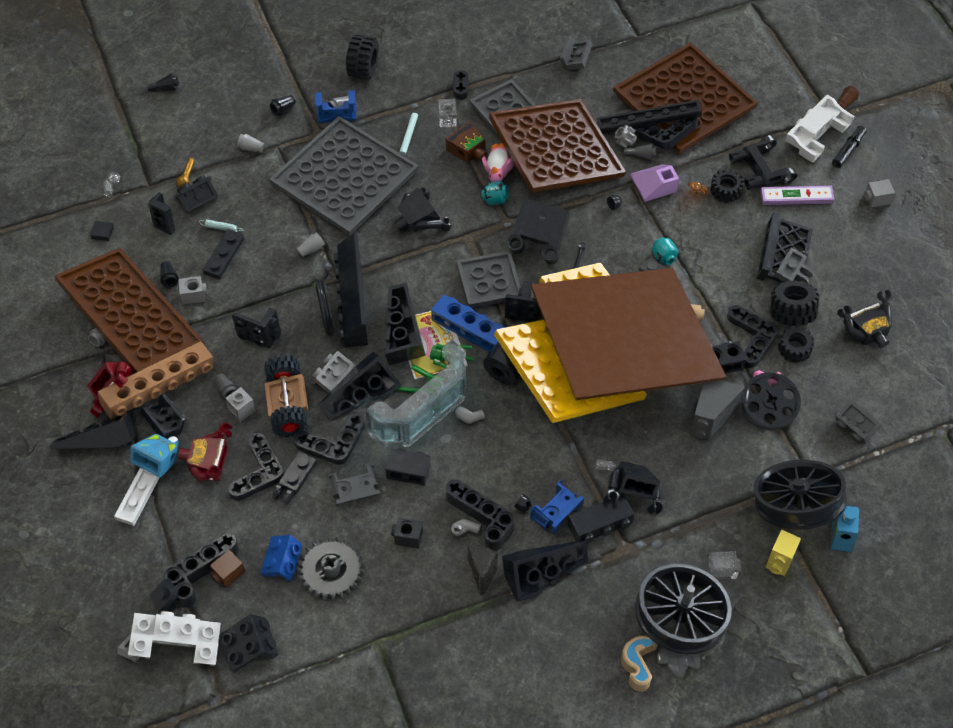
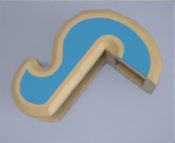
(634, 663)

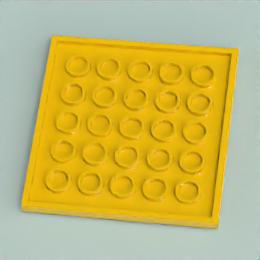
(540, 367)

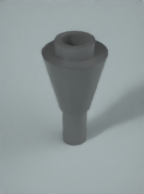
(646, 151)

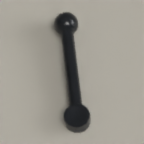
(582, 246)

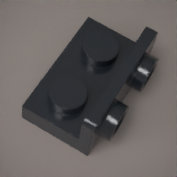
(161, 214)

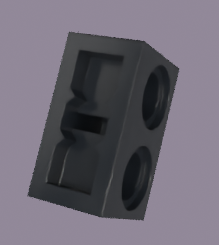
(727, 362)

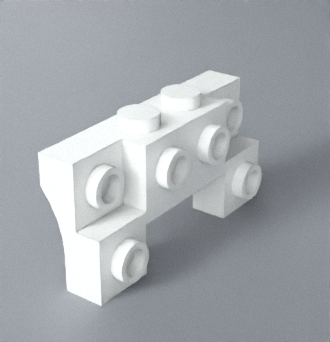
(815, 124)
(175, 631)

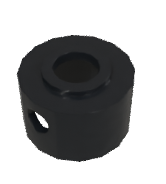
(500, 366)

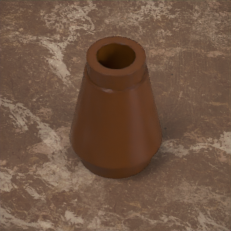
(848, 96)

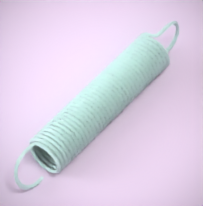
(220, 225)

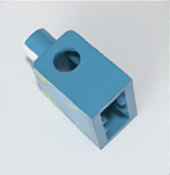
(155, 454)
(846, 524)

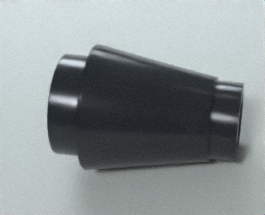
(282, 104)
(168, 275)

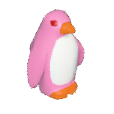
(498, 162)

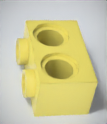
(782, 553)

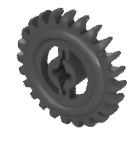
(328, 554)

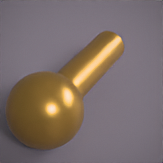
(184, 179)

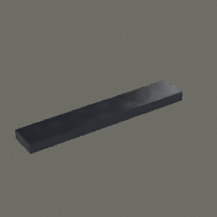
(650, 116)

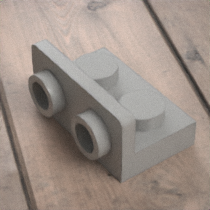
(333, 371)

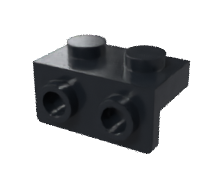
(164, 417)

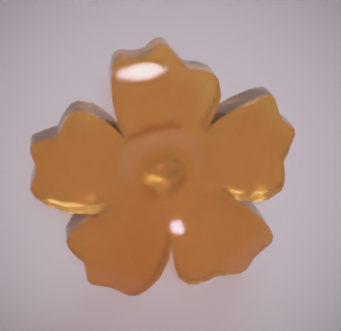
(696, 186)

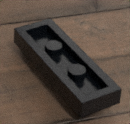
(223, 254)

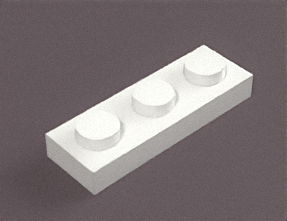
(136, 497)

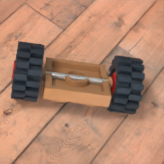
(285, 395)

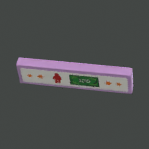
(797, 195)

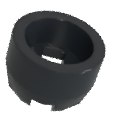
(614, 202)
(523, 503)

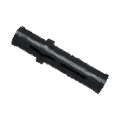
(849, 146)

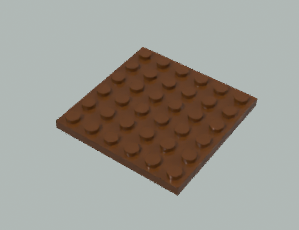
(684, 78)
(556, 145)

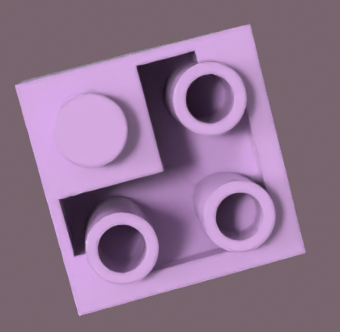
(656, 181)

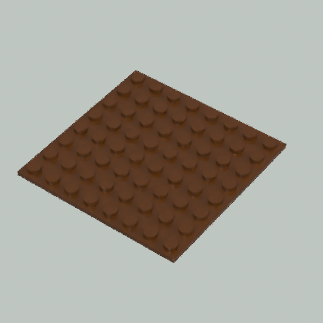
(626, 333)

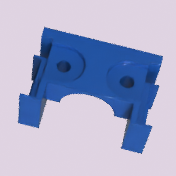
(328, 114)
(557, 509)

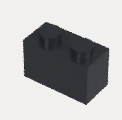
(408, 466)

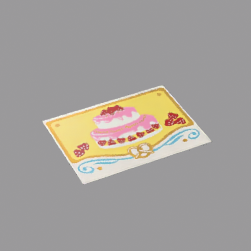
(431, 335)

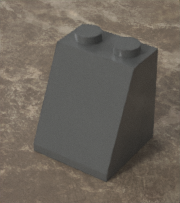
(715, 406)

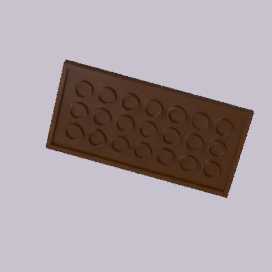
(127, 309)

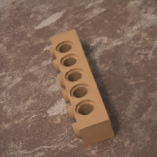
(156, 380)

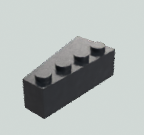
(403, 333)

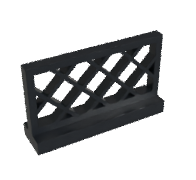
(772, 235)

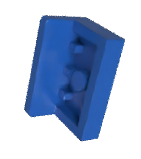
(281, 557)

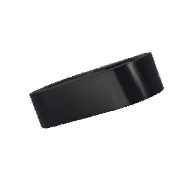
(460, 84)

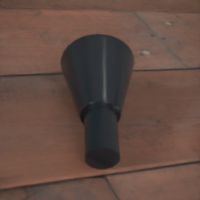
(169, 82)

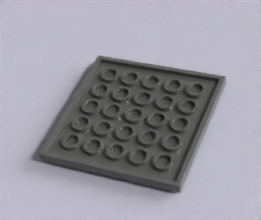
(344, 175)

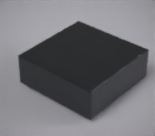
(102, 230)

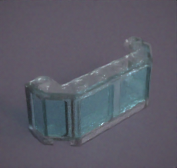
(424, 407)

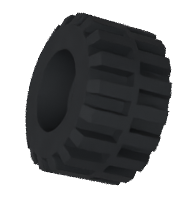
(362, 56)
(794, 303)

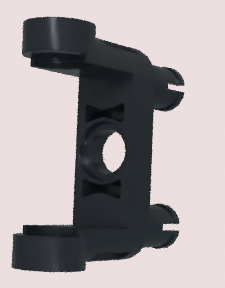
(763, 173)

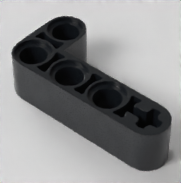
(459, 494)
(199, 559)

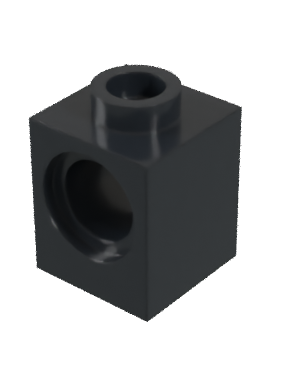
(409, 540)

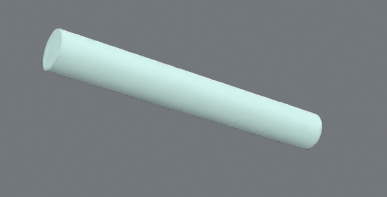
(408, 134)

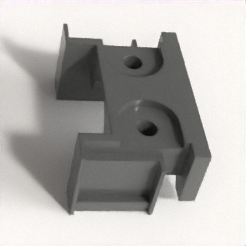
(354, 486)

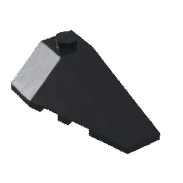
(364, 384)

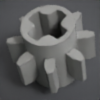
(625, 136)

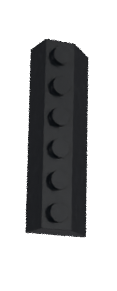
(351, 291)

